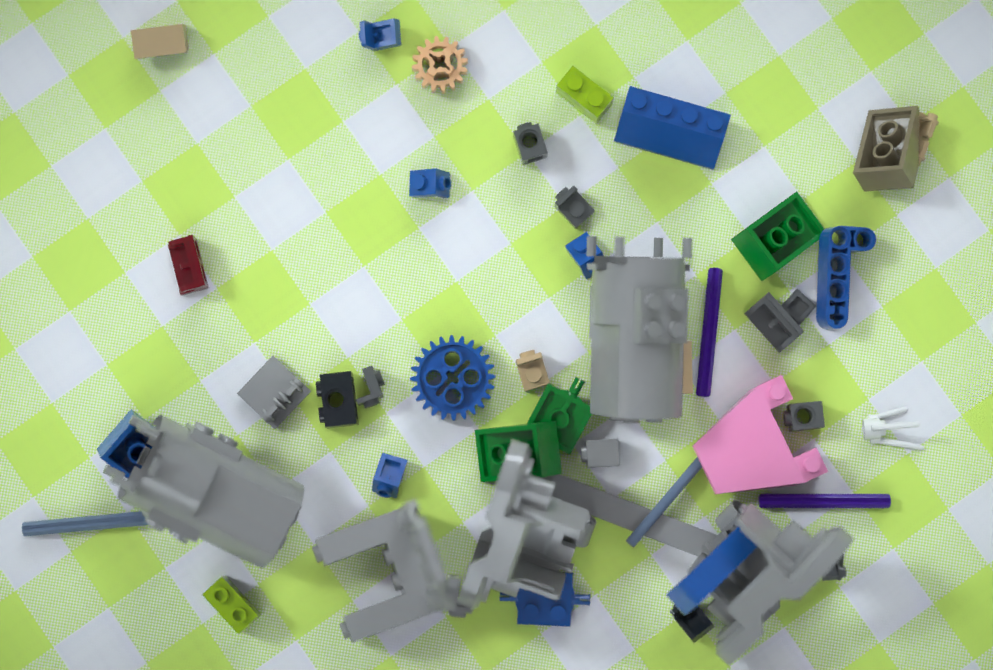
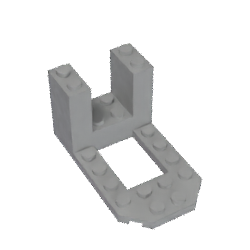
(412, 558)

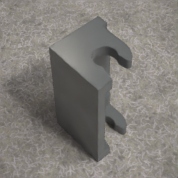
(774, 322)

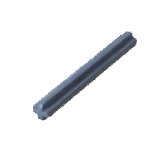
(83, 523)

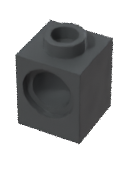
(532, 154)
(815, 412)

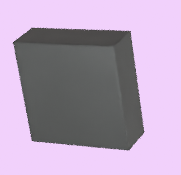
(798, 306)

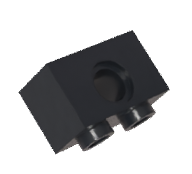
(346, 413)

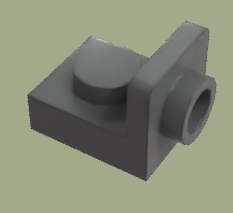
(573, 206)

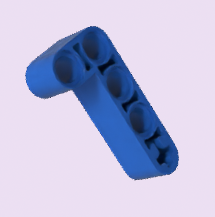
(841, 277)
(711, 571)

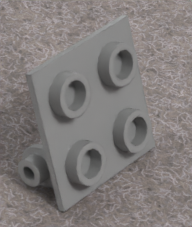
(273, 392)

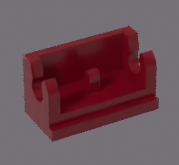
(188, 265)

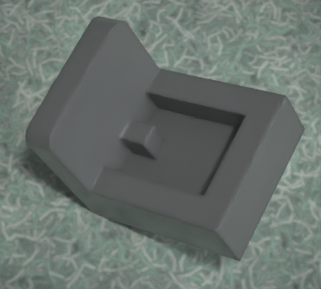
(374, 381)

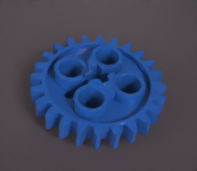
(435, 362)

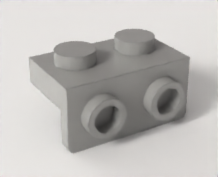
(457, 611)

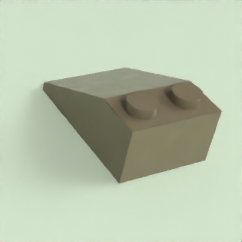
(889, 149)

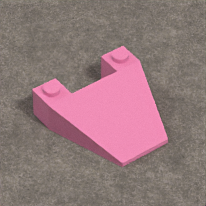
(748, 448)

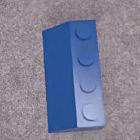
(672, 128)

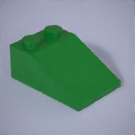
(778, 236)
(494, 444)

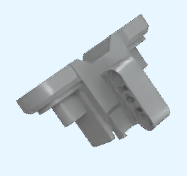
(527, 535)
(779, 568)

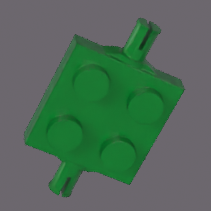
(566, 409)

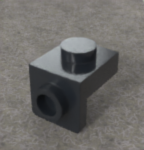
(694, 623)

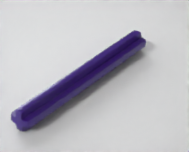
(709, 332)
(824, 501)

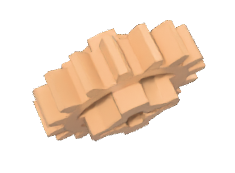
(431, 57)

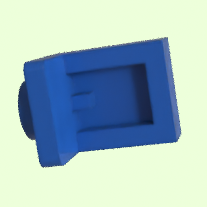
(380, 34)
(429, 183)
(578, 251)

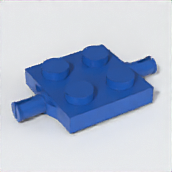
(541, 610)

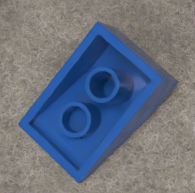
(124, 445)

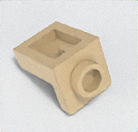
(532, 370)

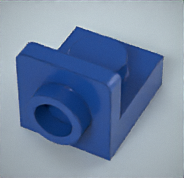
(389, 475)

